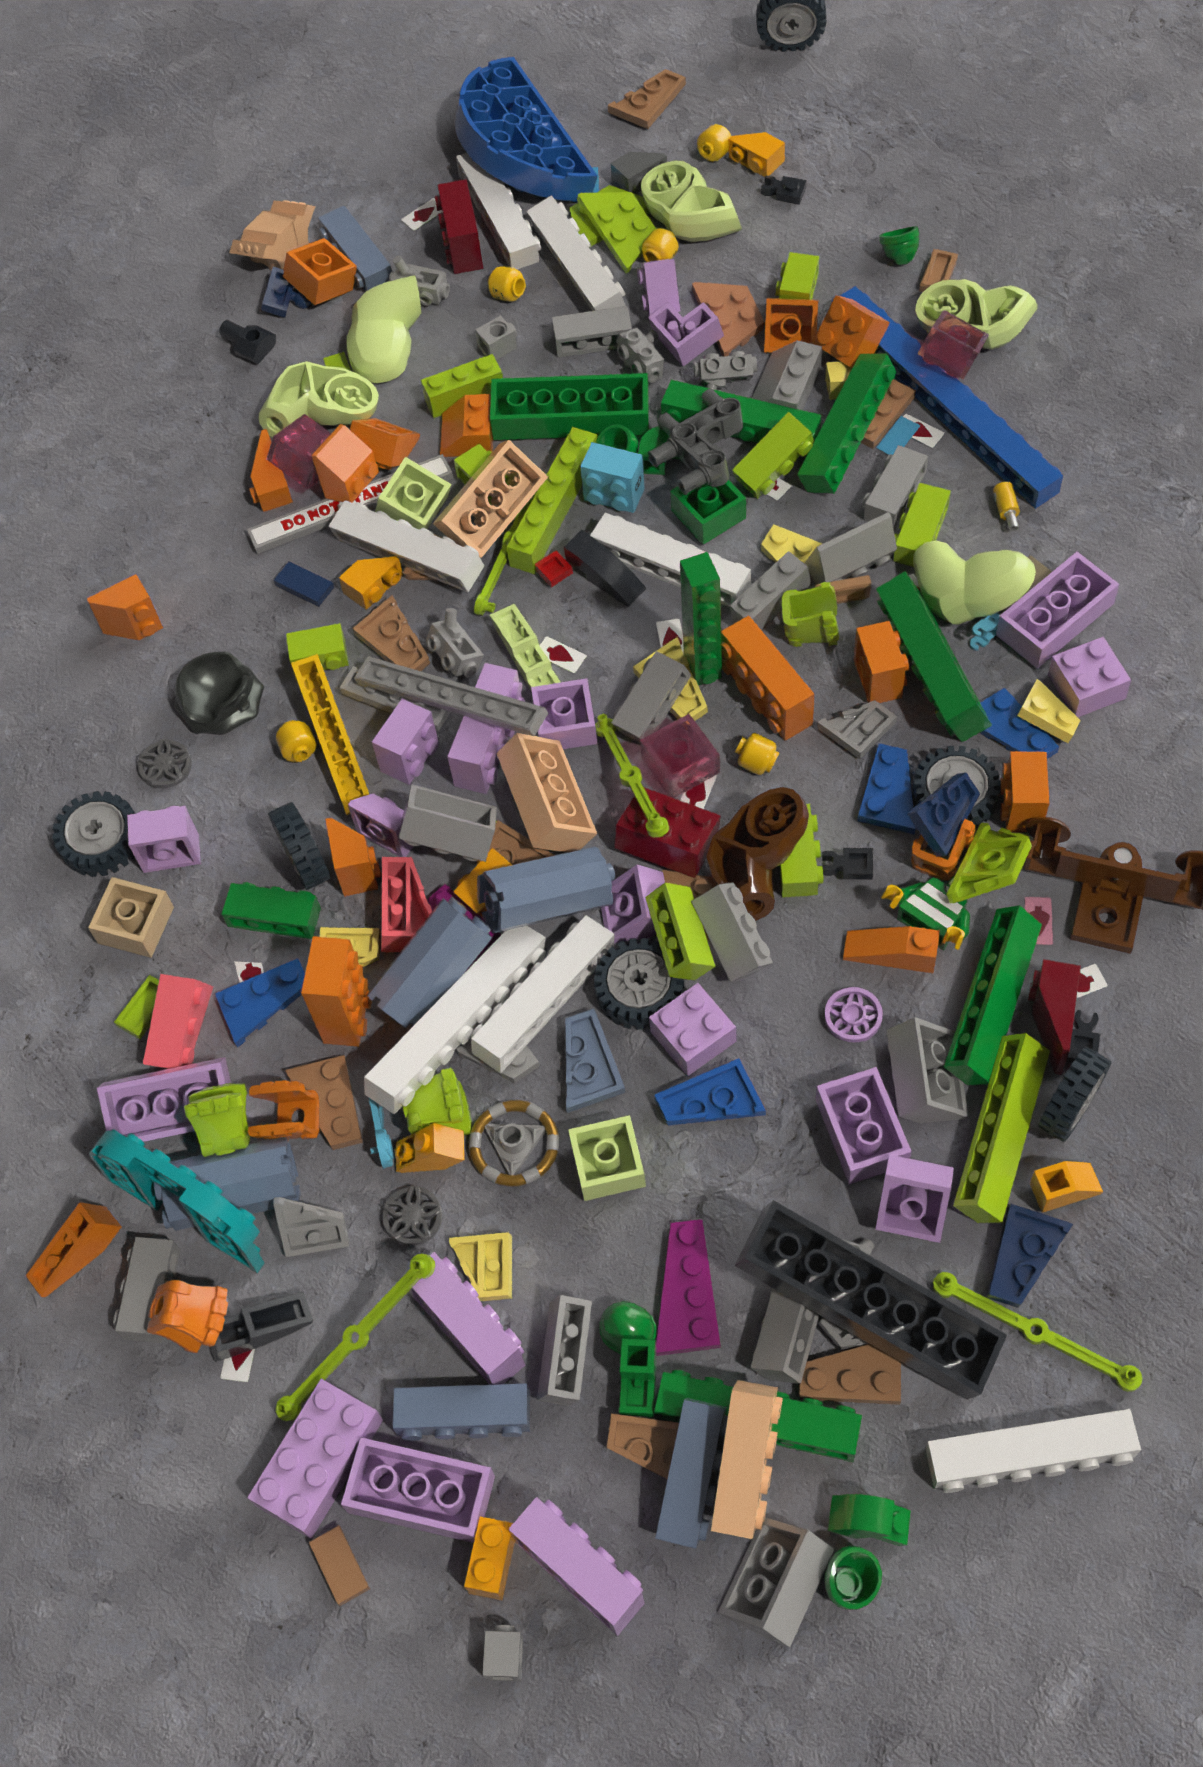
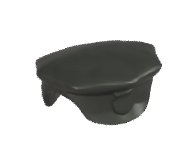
(217, 693)

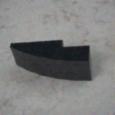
(603, 568)
(261, 1325)

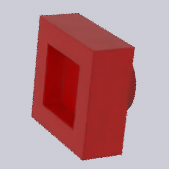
(553, 568)

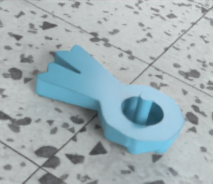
(383, 1140)

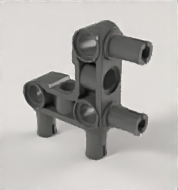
(694, 441)

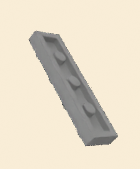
(385, 700)

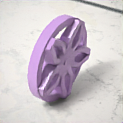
(853, 1014)

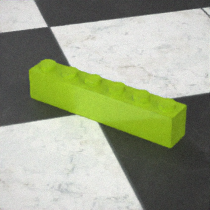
(550, 503)
(1001, 1129)

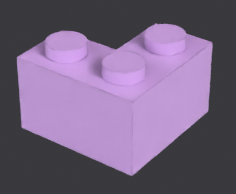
(659, 283)
(686, 335)

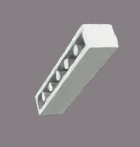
(500, 214)
(574, 255)
(414, 547)
(661, 555)
(541, 994)
(1032, 1450)

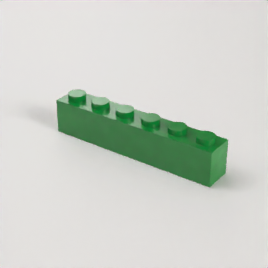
(758, 416)
(847, 423)
(701, 617)
(993, 995)
(801, 1425)

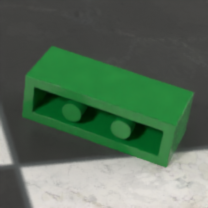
(271, 910)

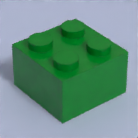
(709, 509)

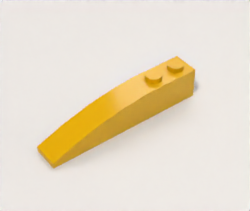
(330, 730)

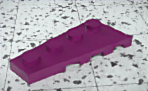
(687, 1300)

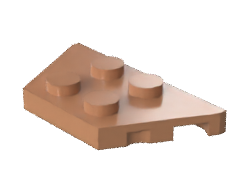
(735, 310)

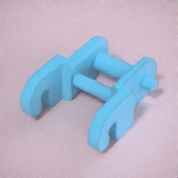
(988, 631)

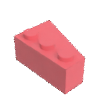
(402, 903)
(176, 1021)

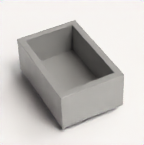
(448, 823)

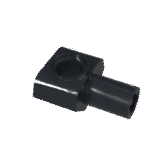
(250, 342)

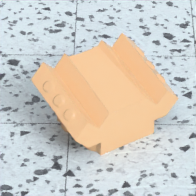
(275, 233)

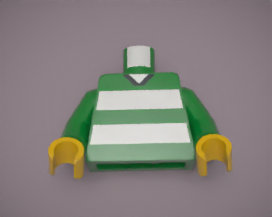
(929, 908)

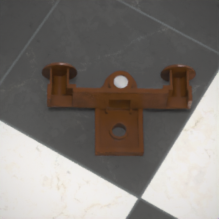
(1111, 883)

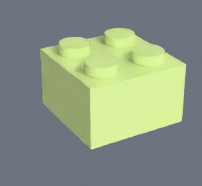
(413, 495)
(607, 1158)

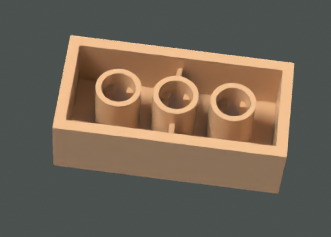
(506, 499)
(546, 793)
(744, 1459)

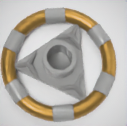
(514, 1143)

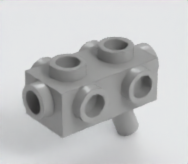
(431, 282)
(640, 353)
(718, 371)
(454, 646)

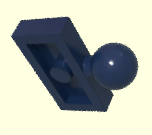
(280, 293)

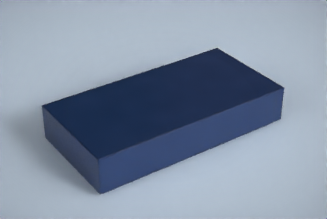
(303, 584)

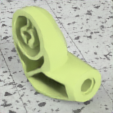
(685, 205)
(996, 311)
(379, 329)
(321, 393)
(970, 588)

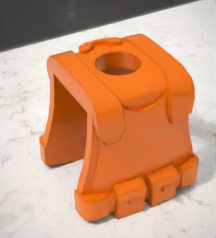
(937, 866)
(289, 1097)
(188, 1314)

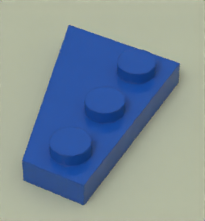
(1012, 730)
(888, 791)
(257, 999)
(711, 1097)

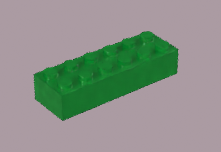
(556, 404)
(932, 658)

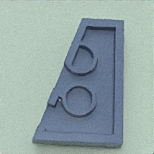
(589, 1063)

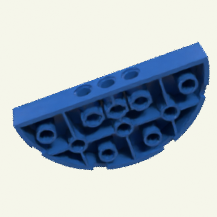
(517, 135)

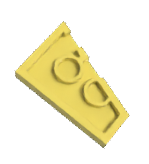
(690, 699)

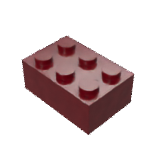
(459, 226)
(685, 843)

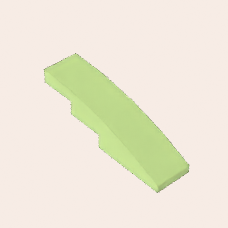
(523, 647)

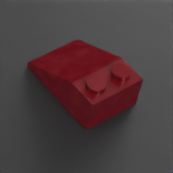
(1053, 1008)

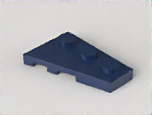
(943, 812)
(1023, 1252)

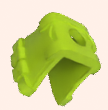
(818, 614)
(441, 1103)
(219, 1118)

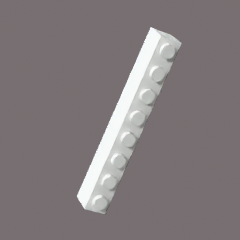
(454, 1018)

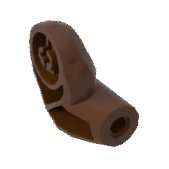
(755, 843)

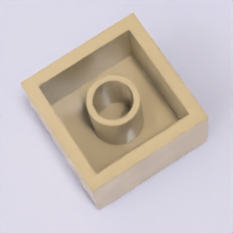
(131, 917)

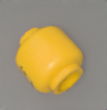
(713, 142)
(660, 245)
(506, 284)
(295, 741)
(757, 753)

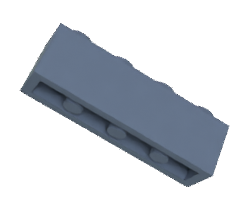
(349, 238)
(461, 1410)
(691, 1474)

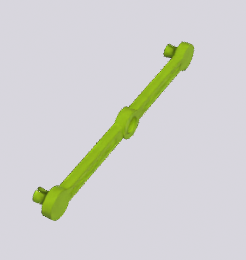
(482, 604)
(656, 825)
(421, 1267)
(1127, 1377)

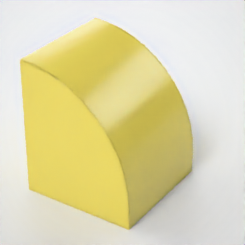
(836, 377)

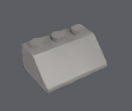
(790, 375)
(854, 551)
(921, 1083)
(776, 1581)

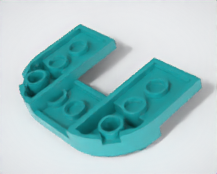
(135, 1169)

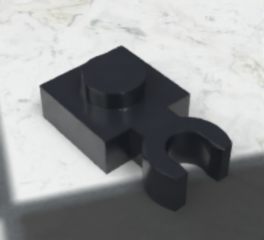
(787, 190)
(854, 863)
(1083, 1036)

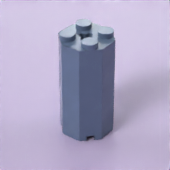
(545, 889)
(430, 962)
(247, 1178)

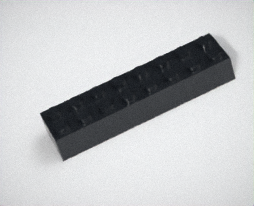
(871, 1300)

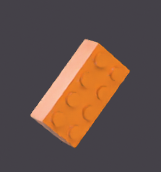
(766, 678)
(336, 991)

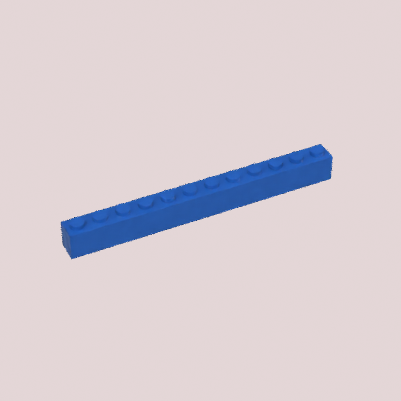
(966, 414)

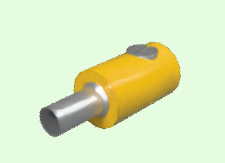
(1007, 504)

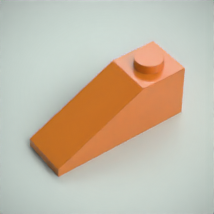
(268, 481)
(894, 947)
(73, 1247)

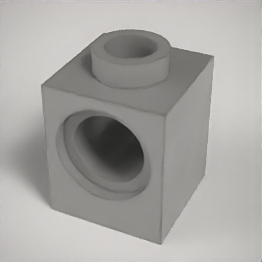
(496, 337)
(503, 1654)

